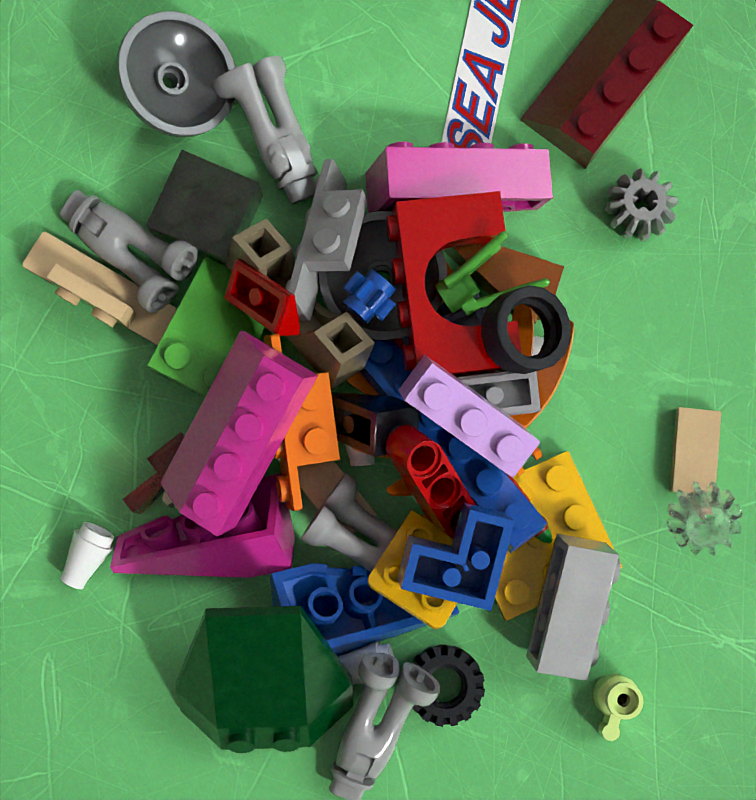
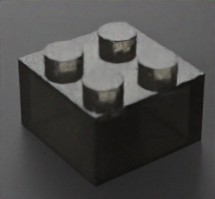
(204, 206)

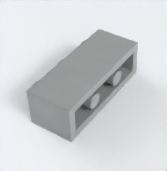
(573, 607)

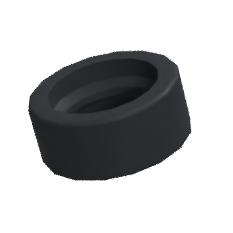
(553, 319)

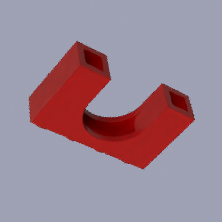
(420, 233)

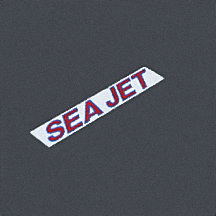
(481, 72)

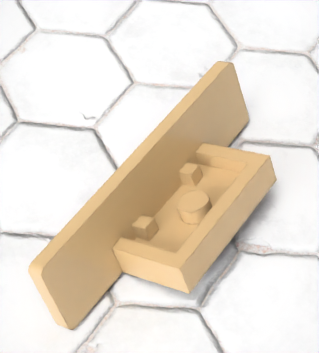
(99, 287)

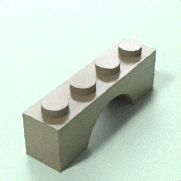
(329, 339)

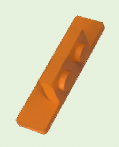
(309, 438)

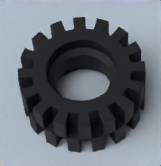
(471, 690)

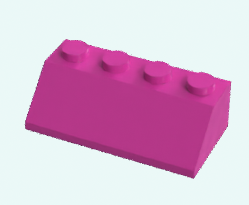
(236, 434)

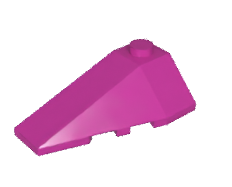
(179, 546)

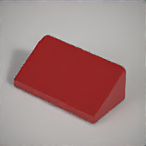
(263, 299)

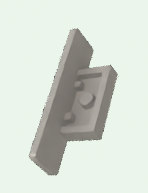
(328, 237)

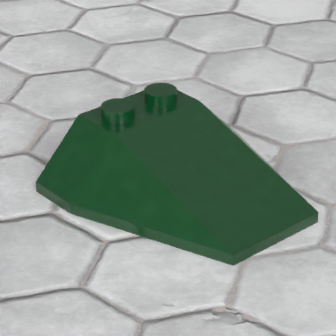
(262, 679)

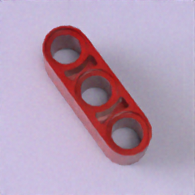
(428, 476)

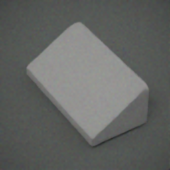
(506, 390)

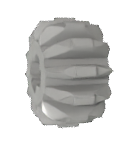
(638, 190)

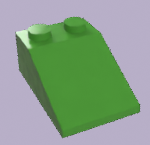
(201, 331)

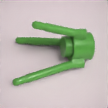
(459, 287)

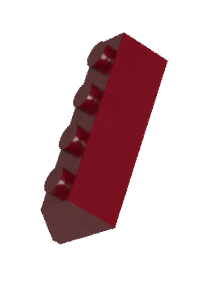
(606, 76)

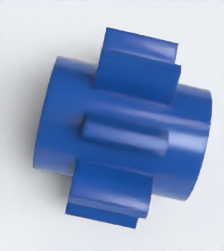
(369, 296)

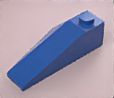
(342, 605)

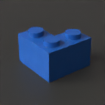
(467, 569)

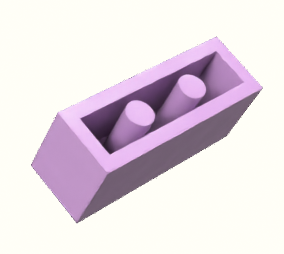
(468, 416)

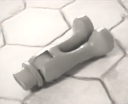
(281, 148)
(110, 232)
(344, 507)
(366, 746)

